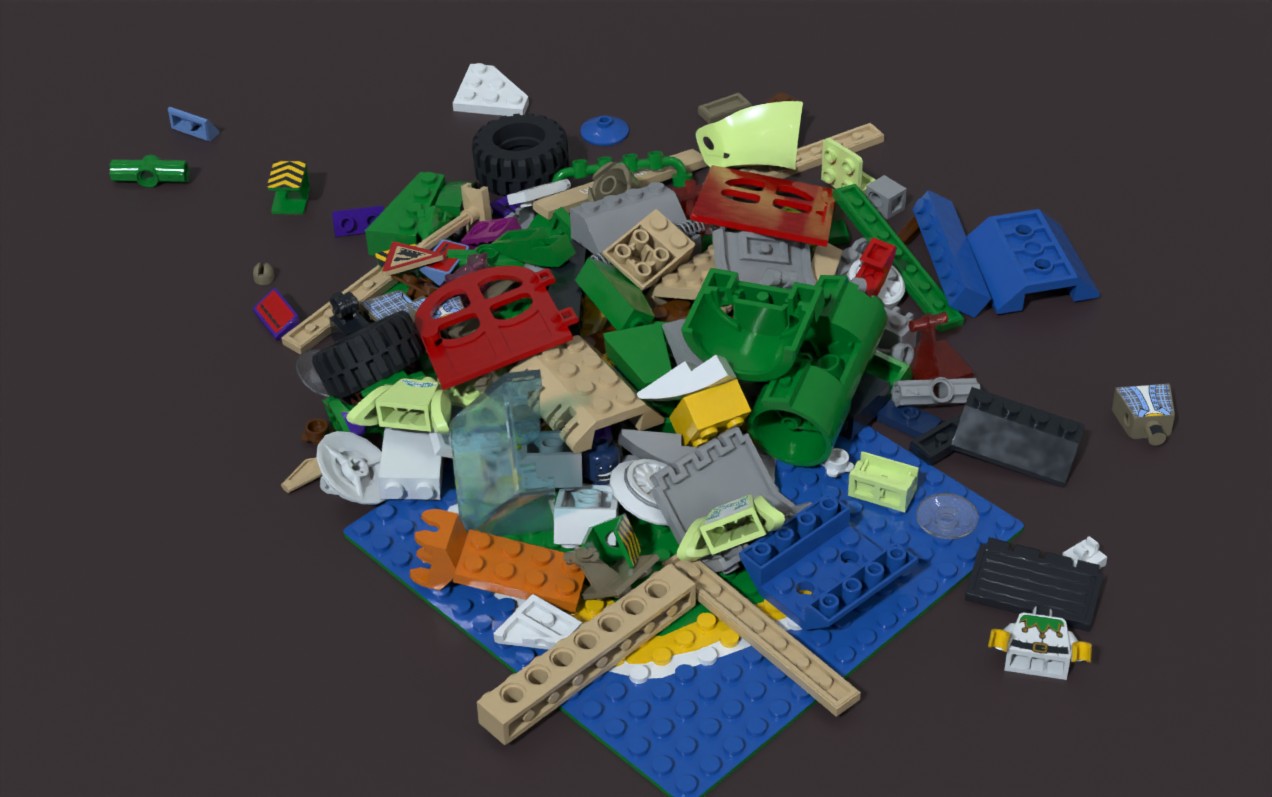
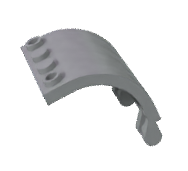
(766, 259)

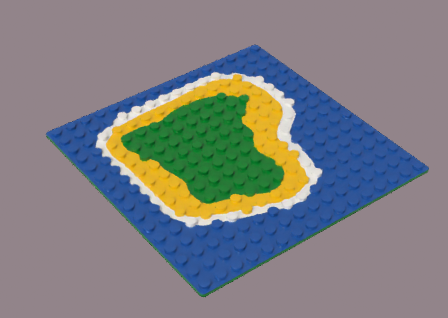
(697, 692)

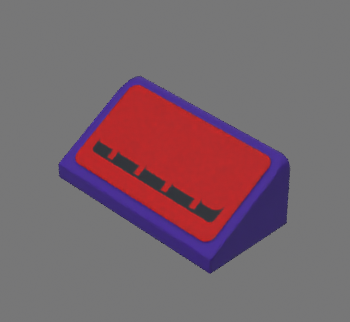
(276, 314)

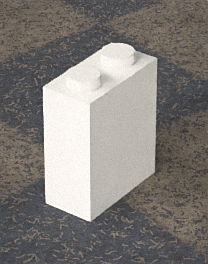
(409, 466)

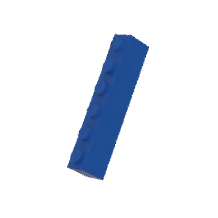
(951, 254)

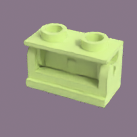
(883, 481)

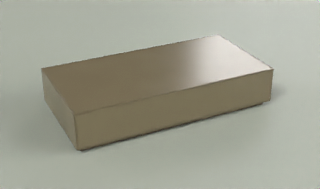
(723, 107)

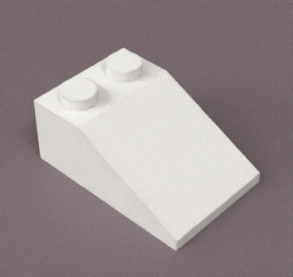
(581, 509)

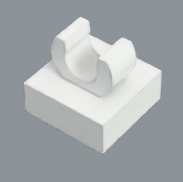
(1087, 551)

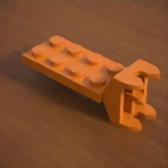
(493, 563)

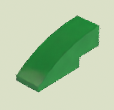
(451, 199)
(535, 247)

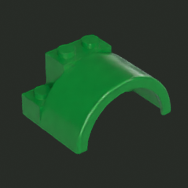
(765, 325)

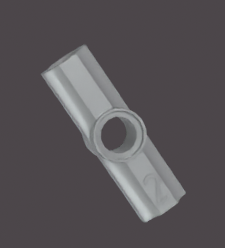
(921, 391)

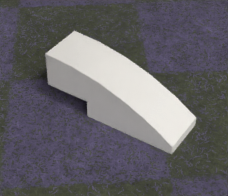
(688, 379)

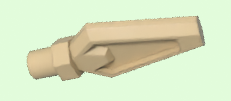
(303, 474)

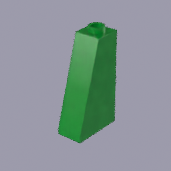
(614, 295)

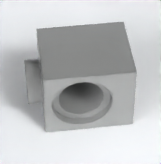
(886, 196)

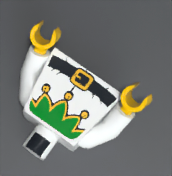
(1039, 645)

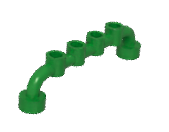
(654, 162)

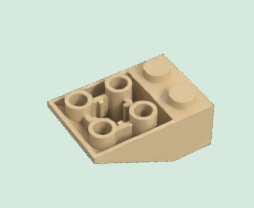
(650, 250)

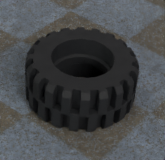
(519, 152)
(369, 355)

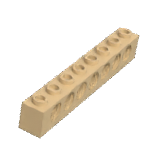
(585, 654)

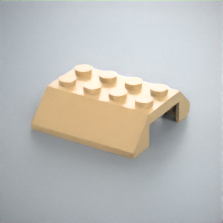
(684, 282)
(585, 393)

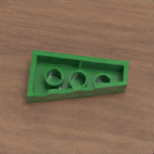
(400, 218)

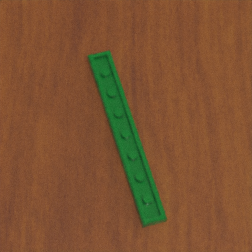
(916, 279)

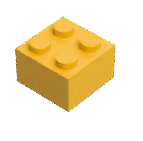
(710, 413)

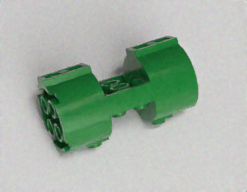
(806, 408)

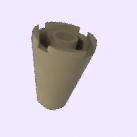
(612, 180)

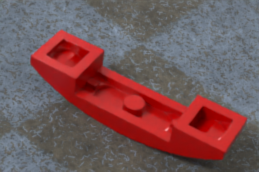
(876, 265)

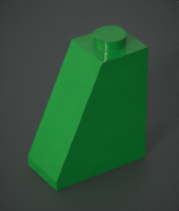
(639, 353)

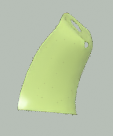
(754, 136)

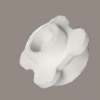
(837, 463)

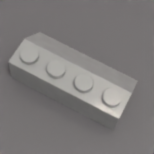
(604, 221)

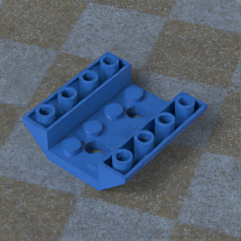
(1011, 259)
(810, 557)

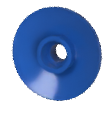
(604, 130)

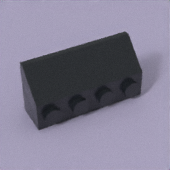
(1017, 436)

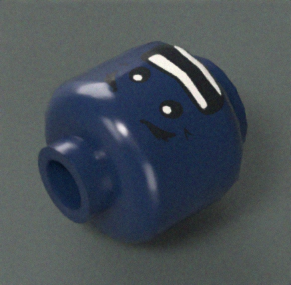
(600, 461)

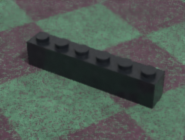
(566, 291)

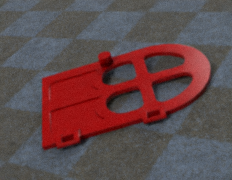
(495, 341)

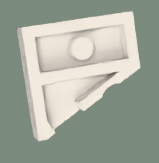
(536, 625)

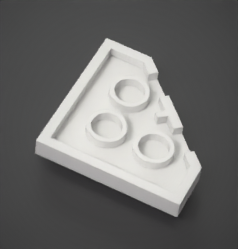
(489, 92)

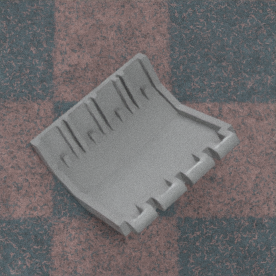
(712, 477)

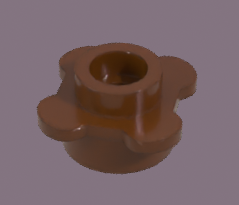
(316, 430)

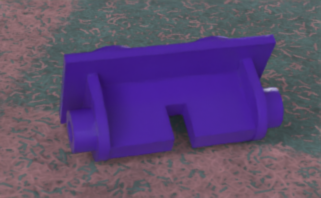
(354, 220)

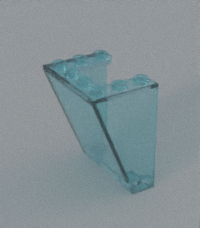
(491, 486)

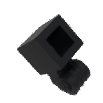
(345, 315)

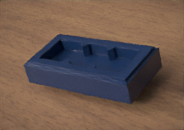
(907, 419)

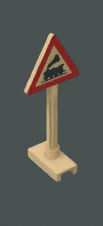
(407, 257)

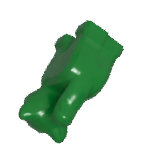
(430, 222)

